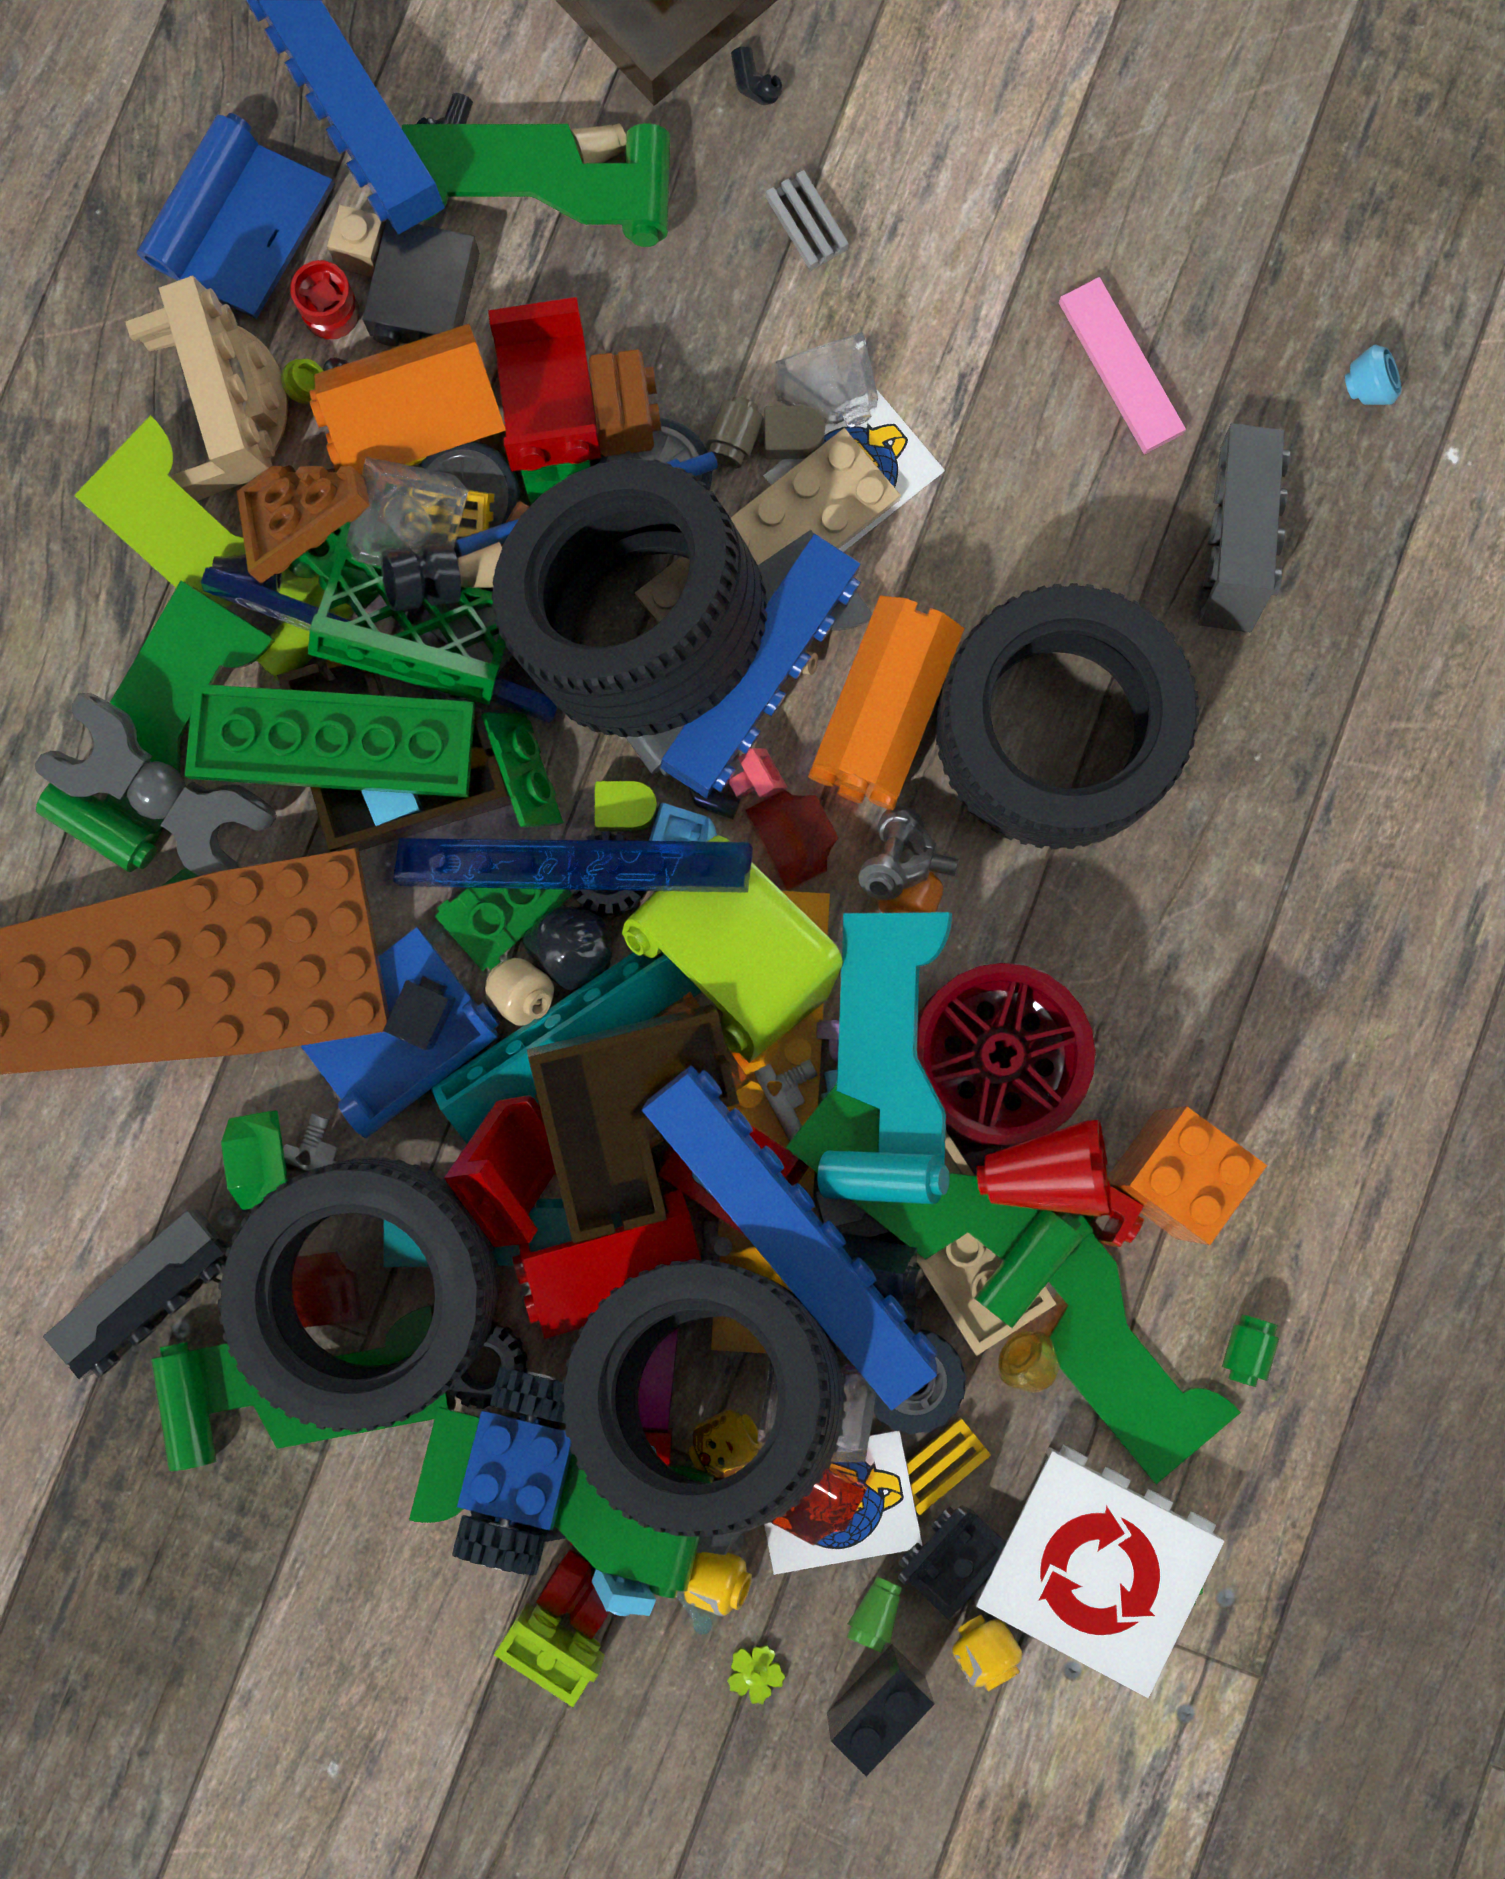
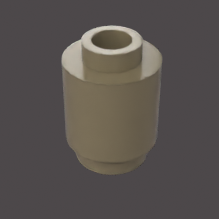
(735, 431)

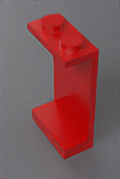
(544, 384)
(575, 1277)

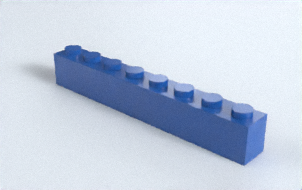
(354, 109)
(792, 1237)

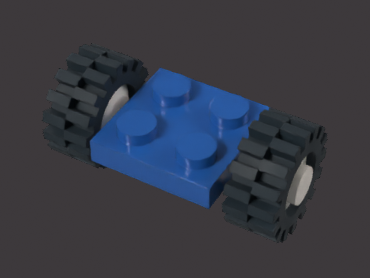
(514, 1475)

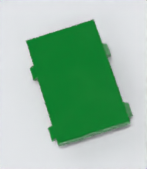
(522, 769)
(494, 919)

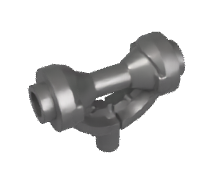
(901, 829)

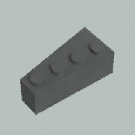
(1246, 528)

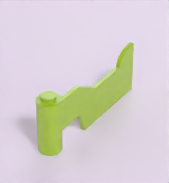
(180, 536)

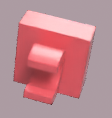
(759, 775)

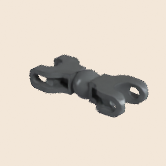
(153, 788)

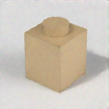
(355, 240)

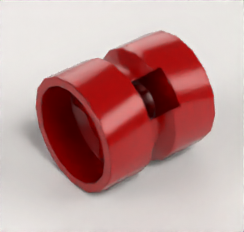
(325, 299)
(573, 1592)

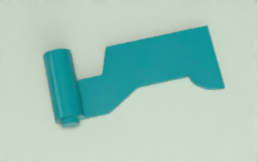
(882, 1063)

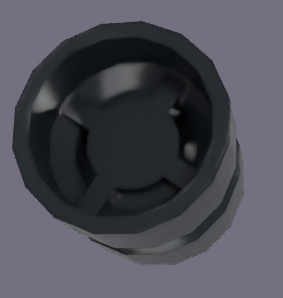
(421, 576)

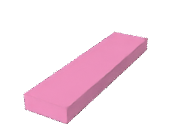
(1121, 365)

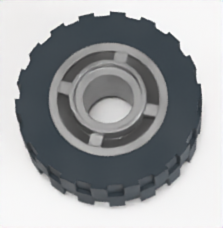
(936, 1401)

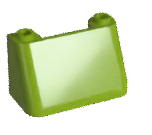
(745, 953)

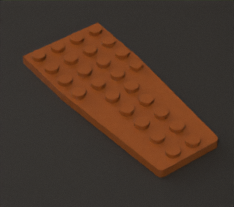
(195, 969)

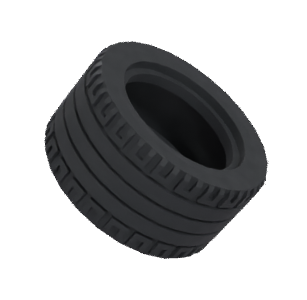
(584, 533)
(1121, 641)
(279, 1352)
(606, 1381)

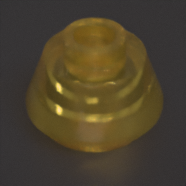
(1028, 1362)

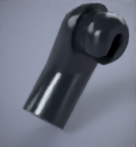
(752, 84)

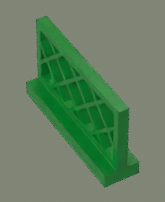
(405, 654)

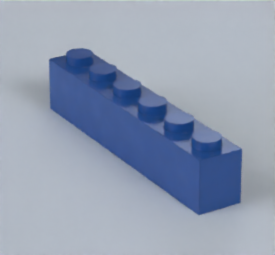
(794, 618)

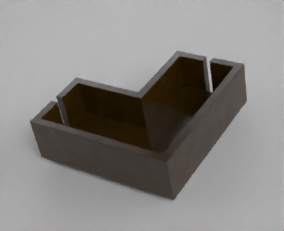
(662, 39)
(345, 812)
(594, 1117)

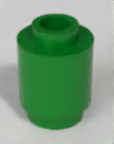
(1251, 1350)

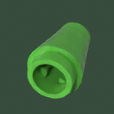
(876, 1615)

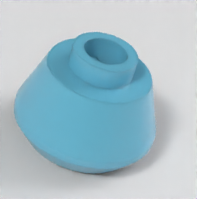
(1374, 377)

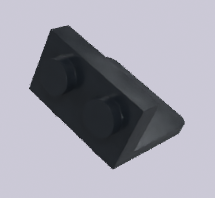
(953, 1560)

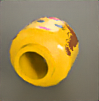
(724, 1444)

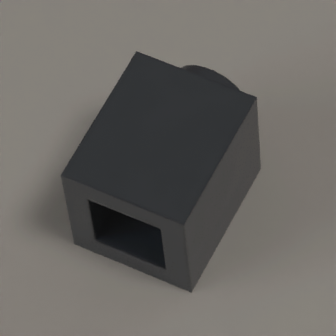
(420, 1012)

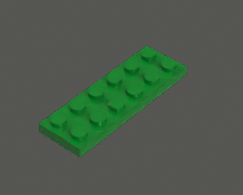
(330, 740)

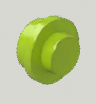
(299, 379)

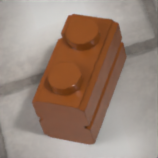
(622, 404)

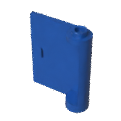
(385, 1075)

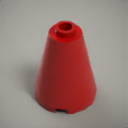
(1052, 1172)

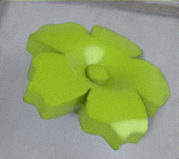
(755, 1673)

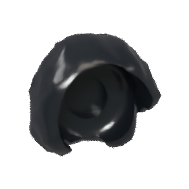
(570, 946)

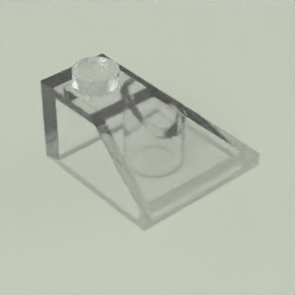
(831, 380)

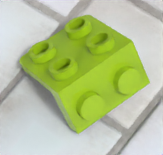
(551, 1654)

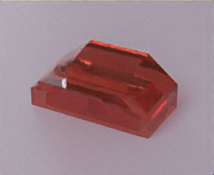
(793, 836)
(325, 1290)
(825, 1509)

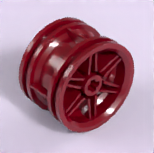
(1062, 1038)

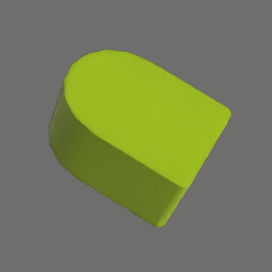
(624, 806)

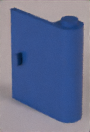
(235, 216)

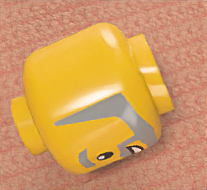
(718, 1583)
(987, 1652)

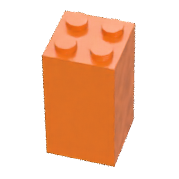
(407, 401)
(1186, 1174)

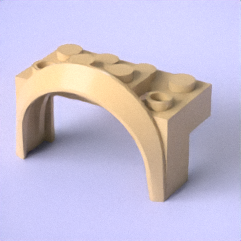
(205, 341)

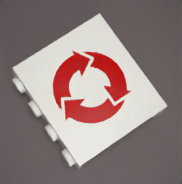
(1101, 1570)

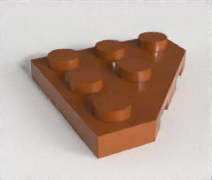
(295, 512)

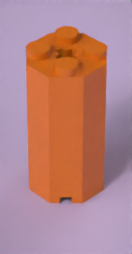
(886, 702)

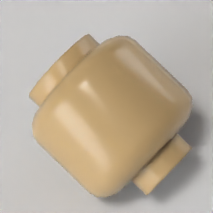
(519, 991)

